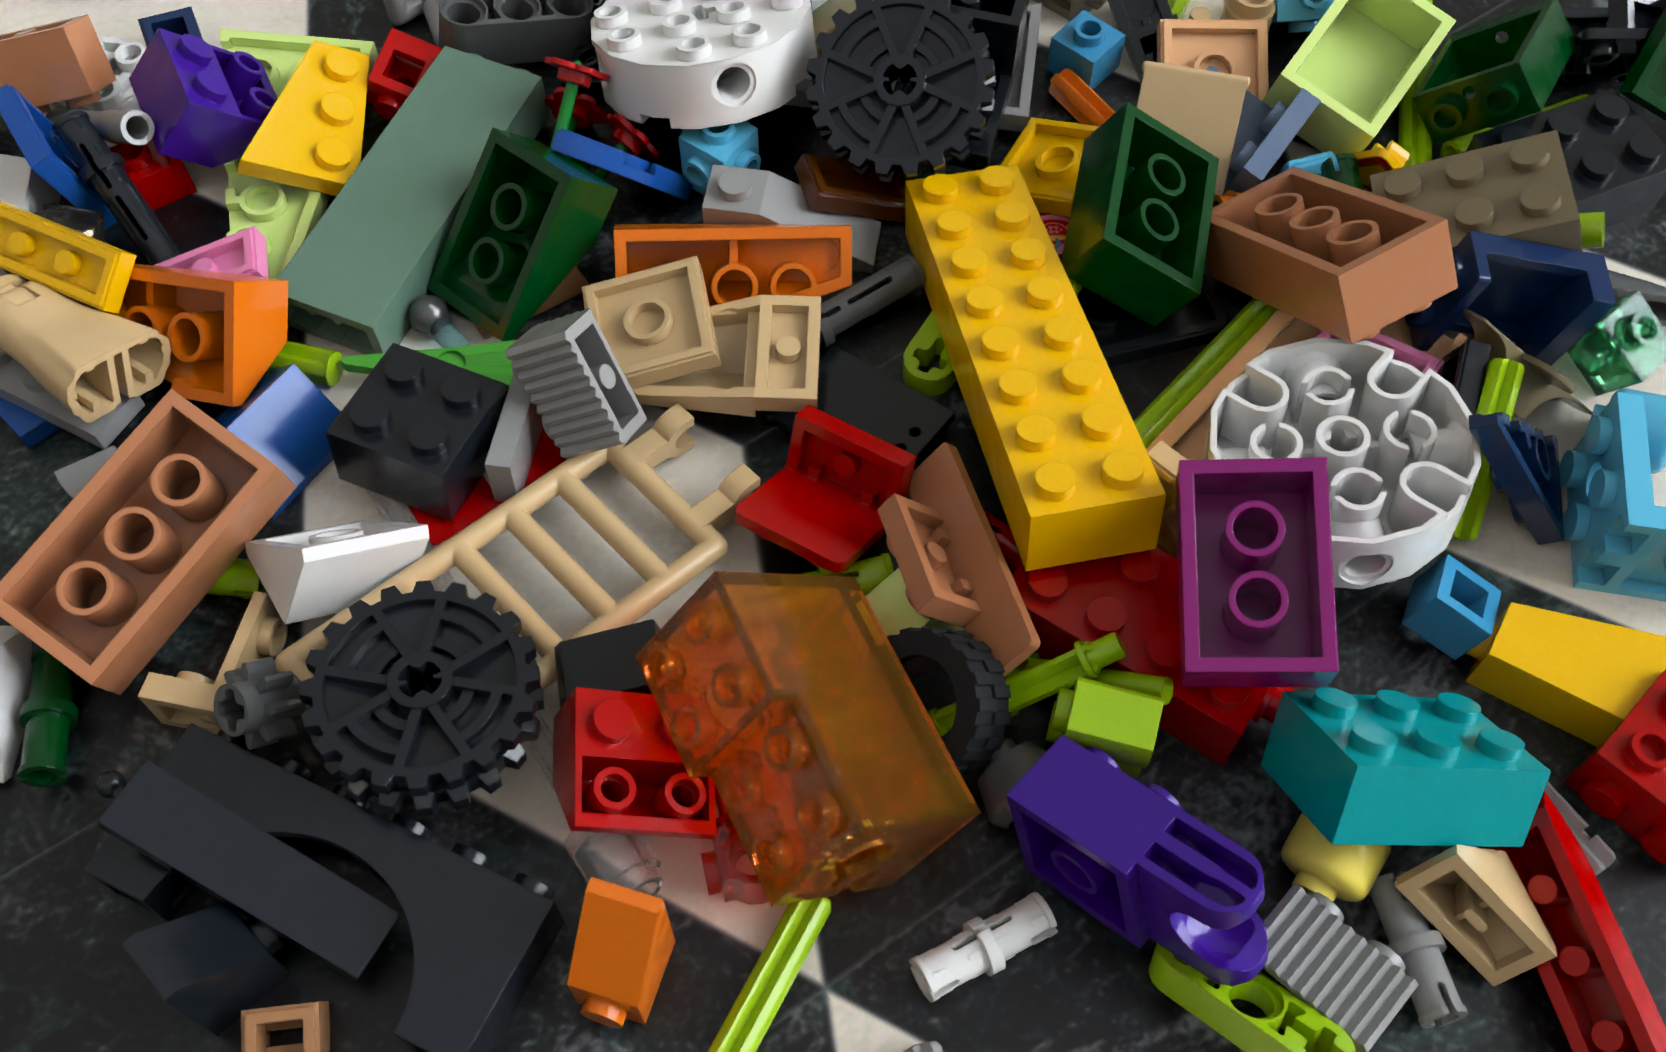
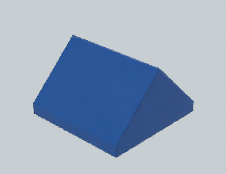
(286, 424)

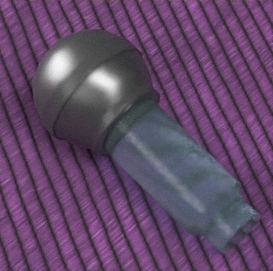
(431, 317)

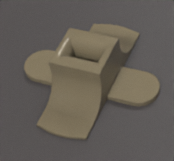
(1539, 381)

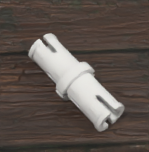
(983, 946)

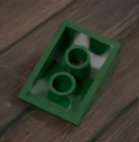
(518, 232)

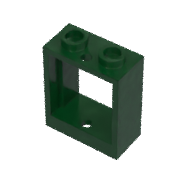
(1508, 74)

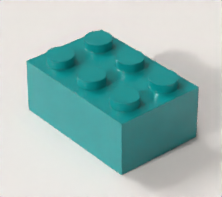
(1403, 769)

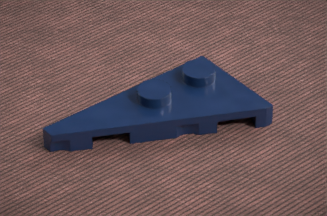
(1526, 468)

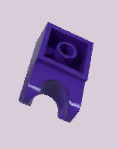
(1140, 862)

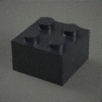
(418, 431)

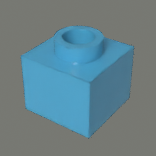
(1087, 48)
(1451, 607)

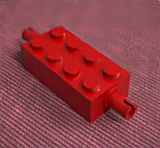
(1140, 602)

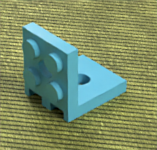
(1611, 509)

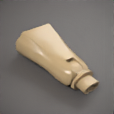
(78, 350)

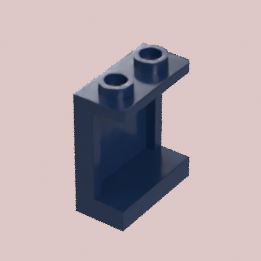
(1524, 288)

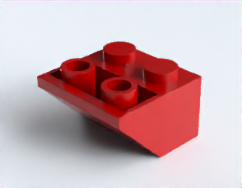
(623, 770)

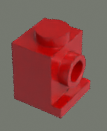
(398, 71)
(156, 176)

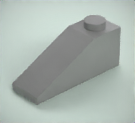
(764, 197)

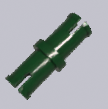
(47, 722)

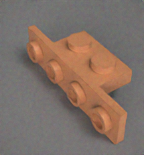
(954, 559)

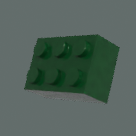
(1141, 216)

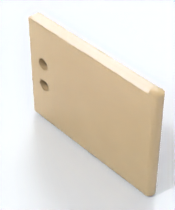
(1196, 105)

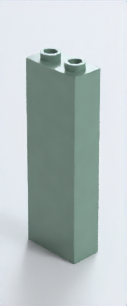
(398, 206)

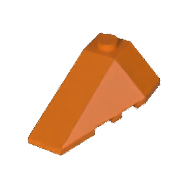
(744, 257)

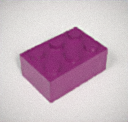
(1255, 573)

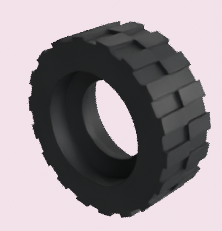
(977, 684)

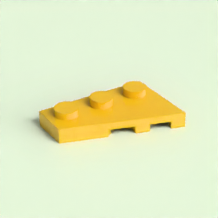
(315, 125)

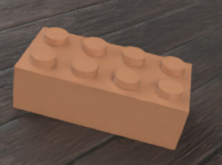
(1331, 253)
(142, 544)

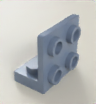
(1264, 136)

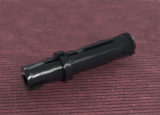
(107, 175)

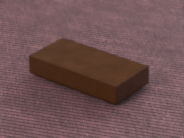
(837, 189)

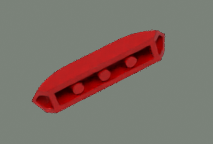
(1594, 974)

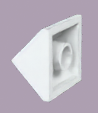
(333, 565)

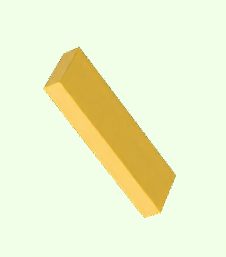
(63, 259)

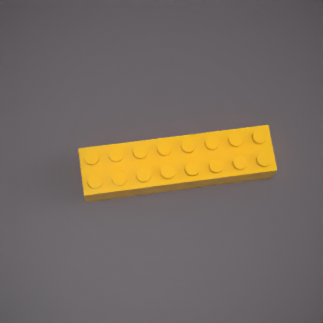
(1031, 372)

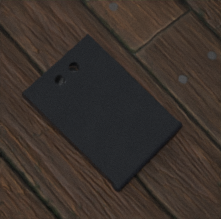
(873, 403)

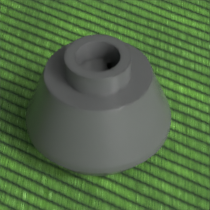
(1002, 775)

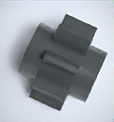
(259, 703)

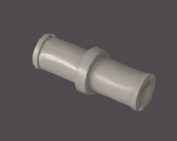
(1421, 952)

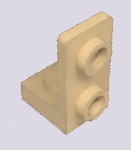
(191, 695)

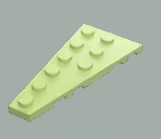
(277, 210)

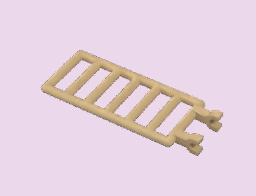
(636, 464)

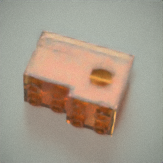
(805, 731)

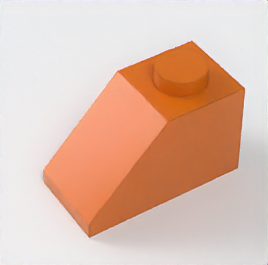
(619, 953)

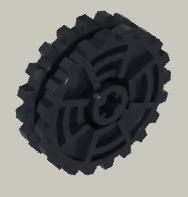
(904, 43)
(423, 697)

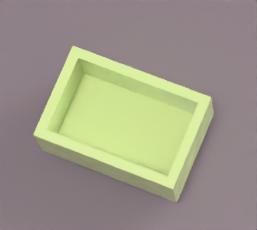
(1359, 67)

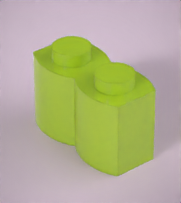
(1110, 719)

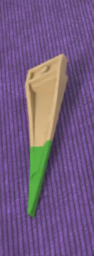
(763, 346)

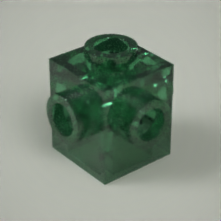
(1621, 346)

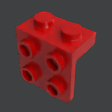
(828, 491)
(1628, 773)

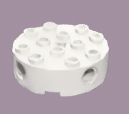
(702, 58)
(1390, 441)

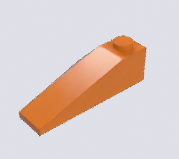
(218, 327)

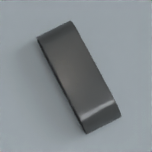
(516, 28)

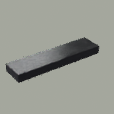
(249, 870)

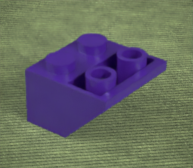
(201, 98)

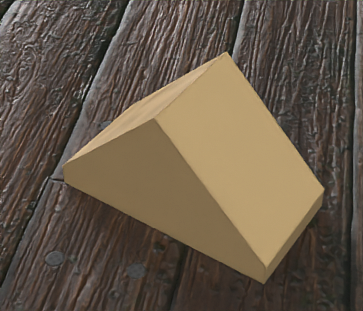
(1480, 910)

